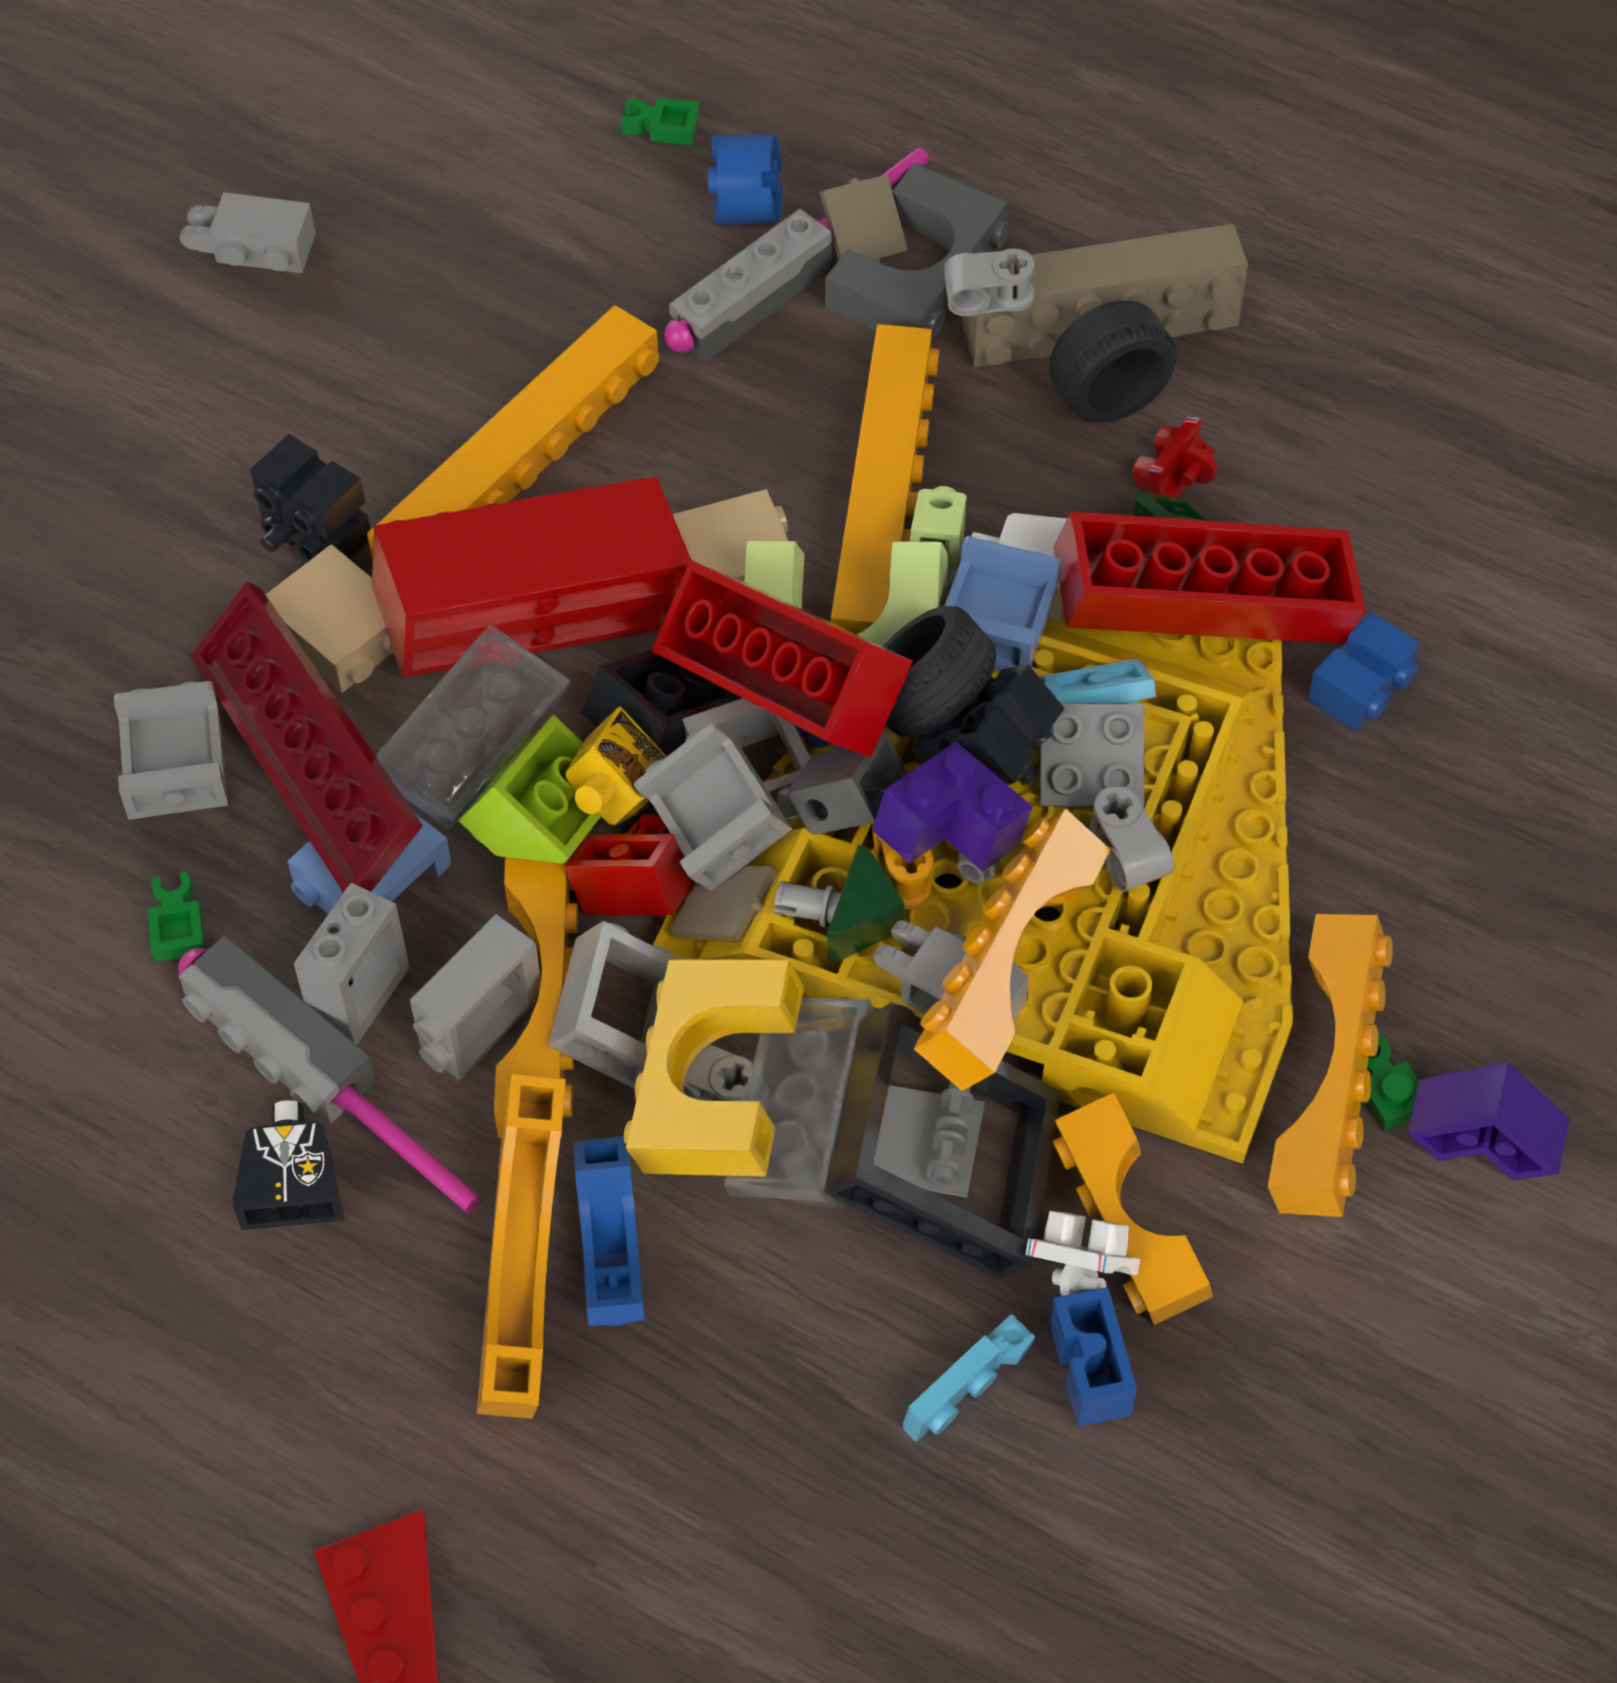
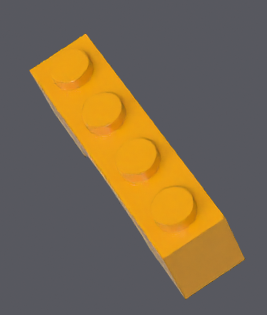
(1103, 1150)

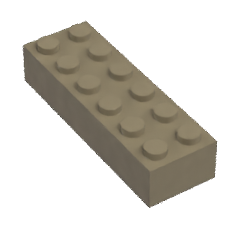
(1184, 277)

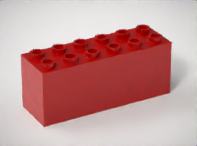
(533, 568)

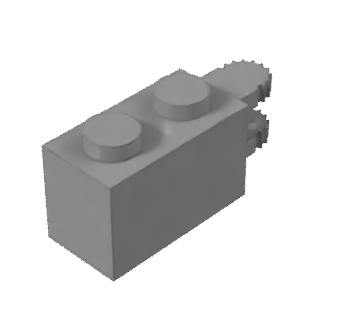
(252, 232)
(934, 958)

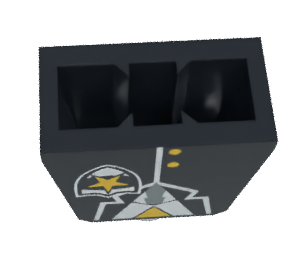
(286, 1173)

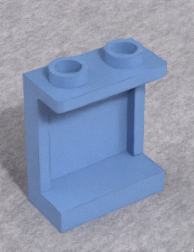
(1006, 595)
(317, 886)

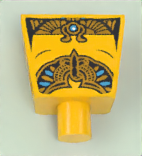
(608, 767)

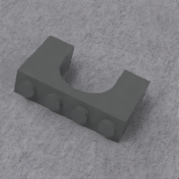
(937, 209)

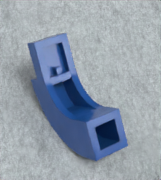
(608, 1232)

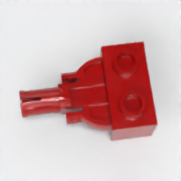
(630, 871)

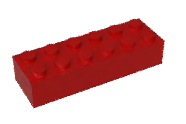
(1208, 578)
(782, 658)

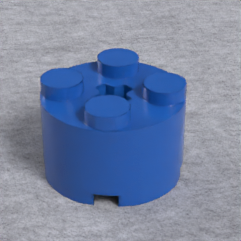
(746, 179)

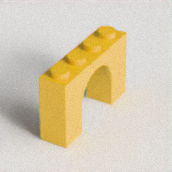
(696, 1007)

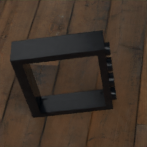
(912, 1209)

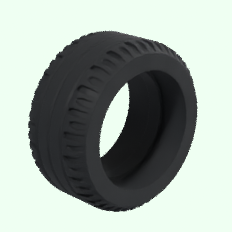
(1097, 340)
(947, 669)

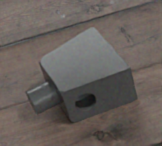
(842, 787)

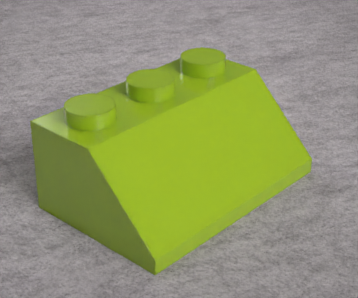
(530, 803)

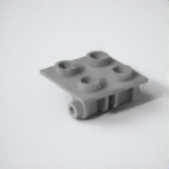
(1092, 751)
(930, 1138)

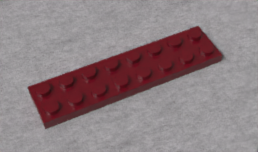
(305, 741)

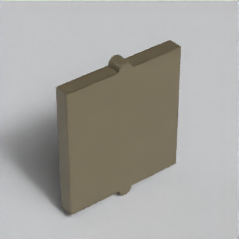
(864, 218)
(726, 909)

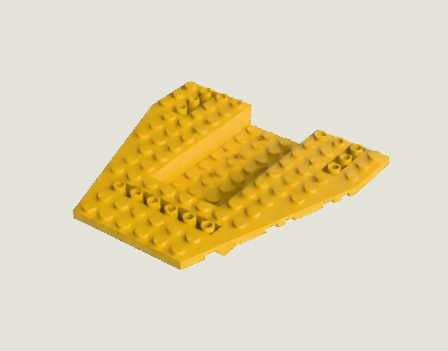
(1136, 992)

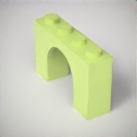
(916, 580)

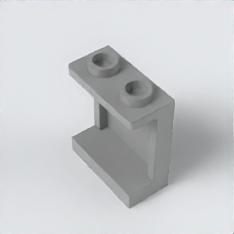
(171, 750)
(713, 805)

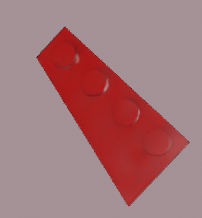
(384, 1600)

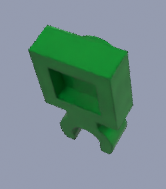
(667, 121)
(177, 921)
(1391, 1088)

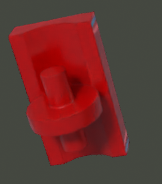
(1180, 460)

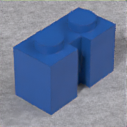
(1364, 672)
(1092, 1345)

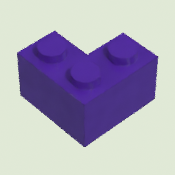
(953, 801)
(1493, 1115)

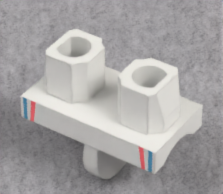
(1063, 1245)

